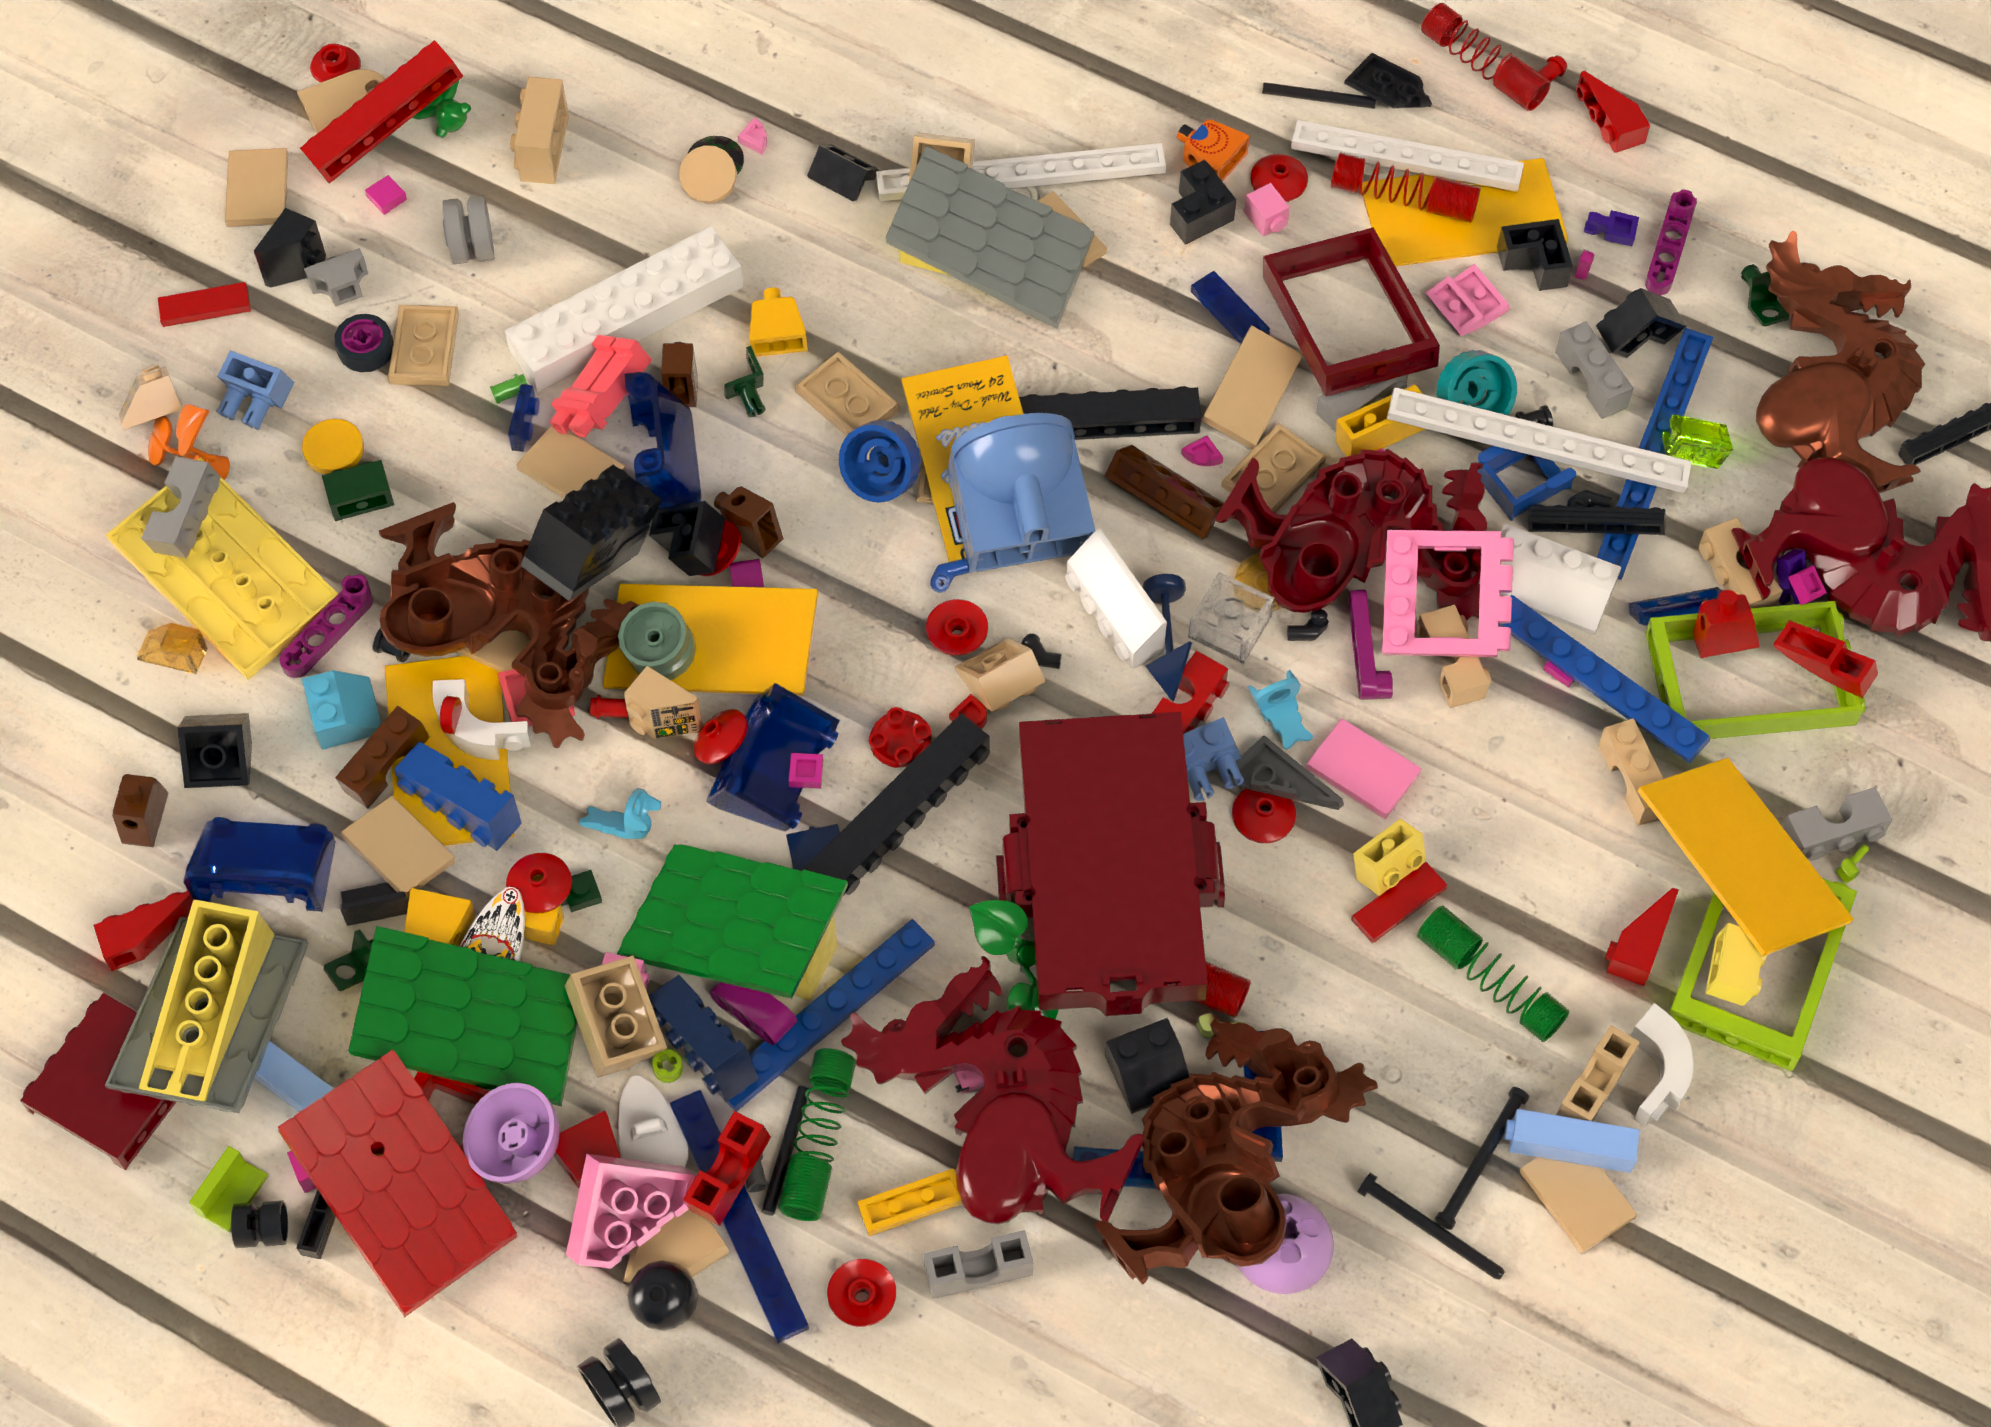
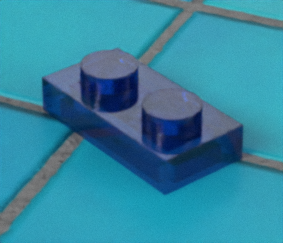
(521, 427)

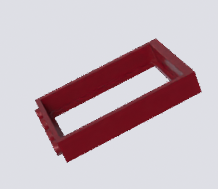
(1372, 368)

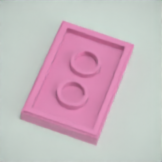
(1363, 768)

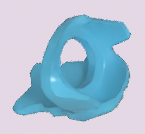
(1280, 708)
(629, 825)

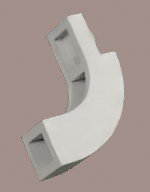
(477, 736)
(1672, 1053)

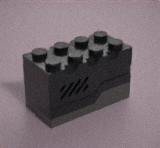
(591, 532)

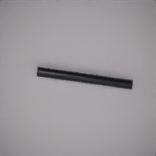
(1318, 95)
(785, 1152)

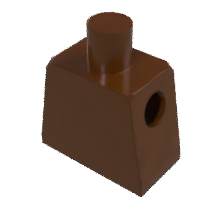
(753, 517)
(139, 802)

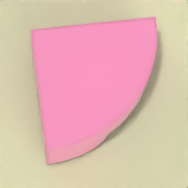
(754, 136)

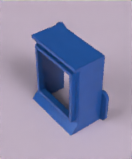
(1497, 459)

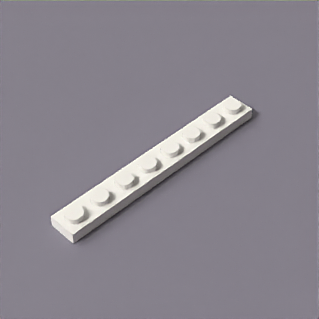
(1408, 155)

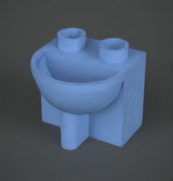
(1019, 491)

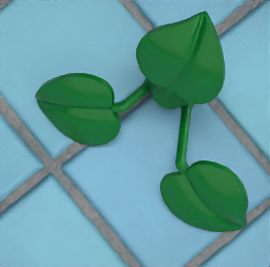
(997, 932)

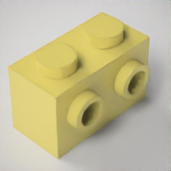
(1389, 857)
(1734, 967)

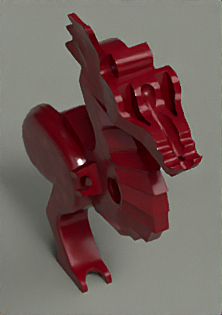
(1343, 525)
(1863, 551)
(1020, 1115)

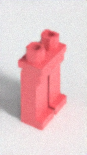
(598, 386)

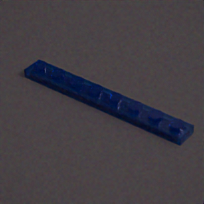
(743, 1225)

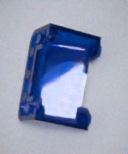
(673, 466)
(756, 775)
(261, 860)

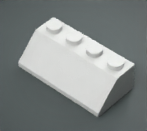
(1560, 580)
(1116, 601)

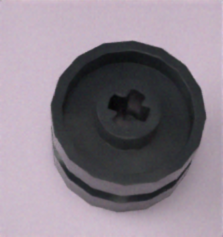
(623, 1381)

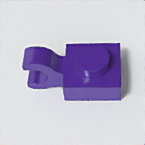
(1617, 227)
(1786, 566)

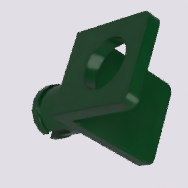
(1761, 298)
(747, 385)
(356, 959)

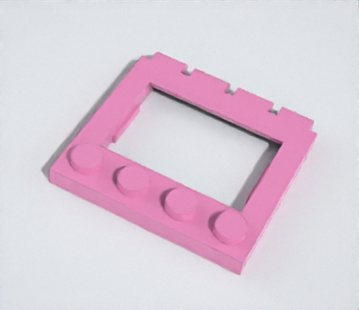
(1402, 585)

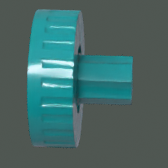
(1463, 381)

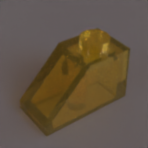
(174, 647)

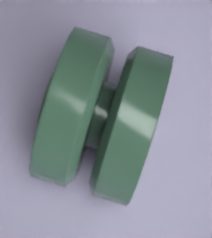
(657, 638)

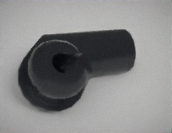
(1589, 499)
(1311, 630)
(1044, 658)

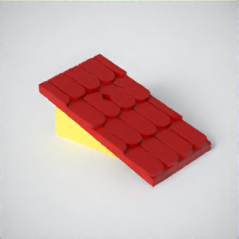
(398, 1182)

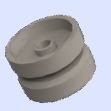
(467, 230)

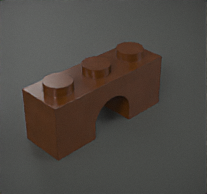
(366, 772)

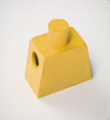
(776, 325)
(438, 916)

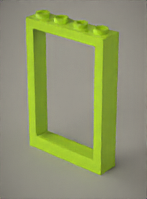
(1767, 619)
(1737, 1031)

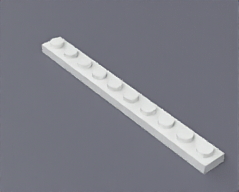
(1048, 168)
(1539, 440)

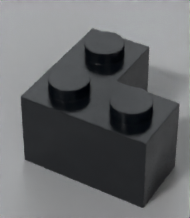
(1204, 204)
(1539, 247)
(1640, 319)
(690, 535)
(1360, 1385)

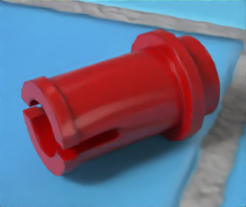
(1555, 67)
(608, 707)

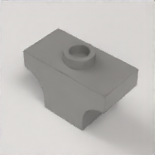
(338, 276)

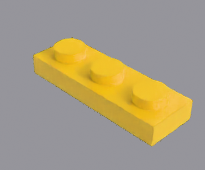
(909, 1202)

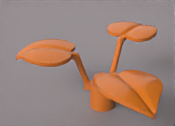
(187, 429)

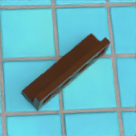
(1164, 490)

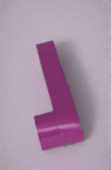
(1682, 207)
(354, 594)
(1370, 683)

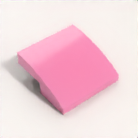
(1468, 300)

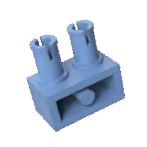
(255, 379)
(1207, 750)

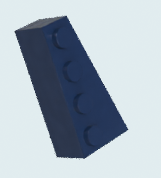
(703, 1039)

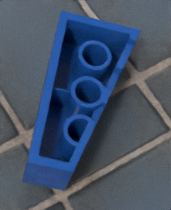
(459, 796)

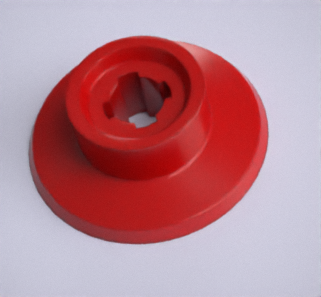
(324, 68)

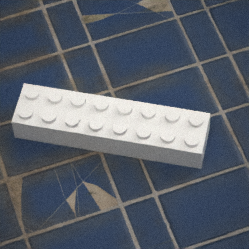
(625, 306)

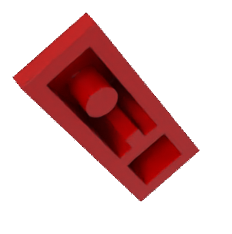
(1639, 942)

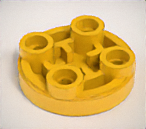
(332, 446)

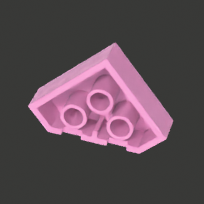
(623, 1207)

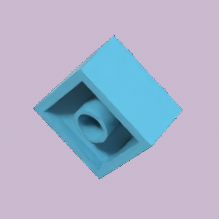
(341, 707)

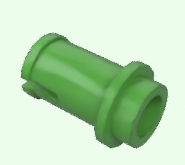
(508, 388)

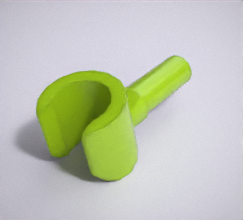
(1848, 869)

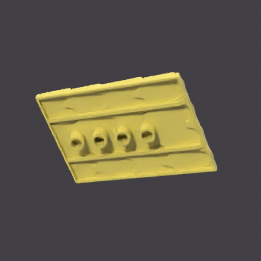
(238, 582)

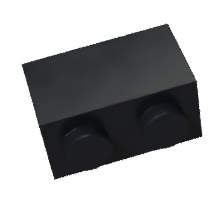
(289, 248)
(215, 750)
(1146, 1063)

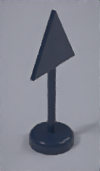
(1170, 667)

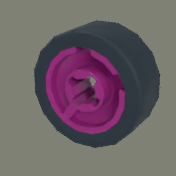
(359, 355)

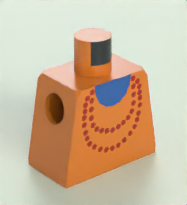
(1215, 143)

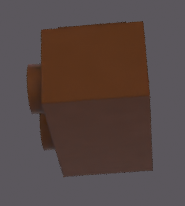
(680, 371)

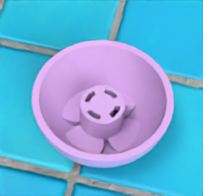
(511, 1134)
(1298, 1261)

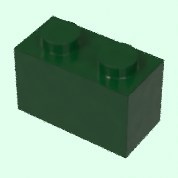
(357, 490)

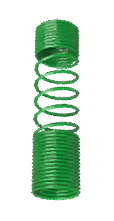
(1457, 945)
(806, 1174)

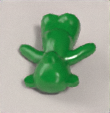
(448, 113)

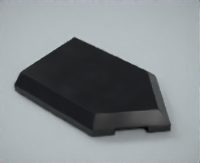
(1388, 84)

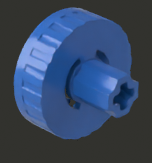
(892, 453)

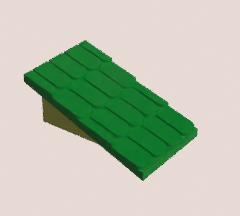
(738, 922)
(464, 1014)

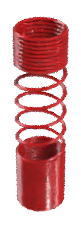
(1512, 78)
(1444, 198)
(1225, 990)

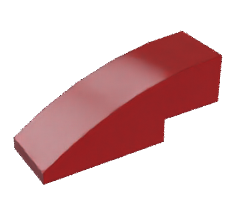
(1827, 658)

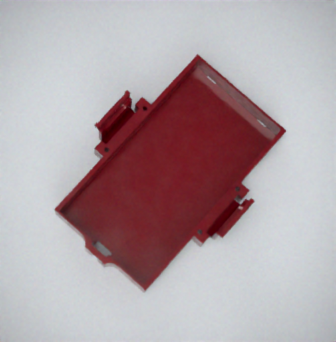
(1111, 862)

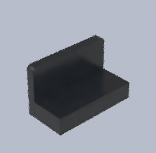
(840, 171)
(372, 903)

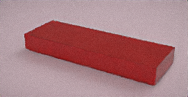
(204, 304)
(1399, 902)

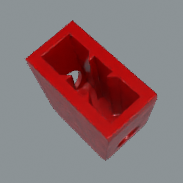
(1725, 625)
(587, 1137)

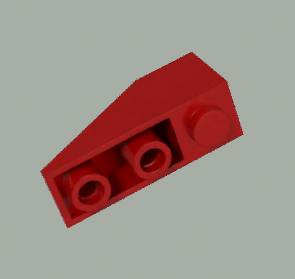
(1615, 114)
(137, 933)

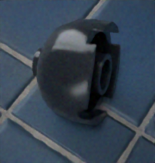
(662, 1295)

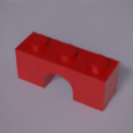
(1203, 682)
(739, 1151)

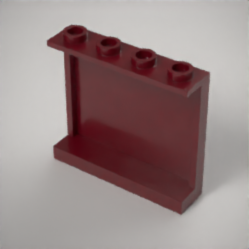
(74, 1090)

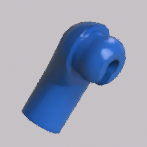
(946, 572)

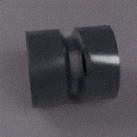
(271, 1219)

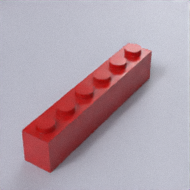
(381, 111)

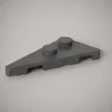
(1276, 773)

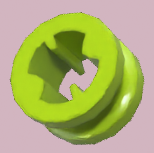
(672, 1057)

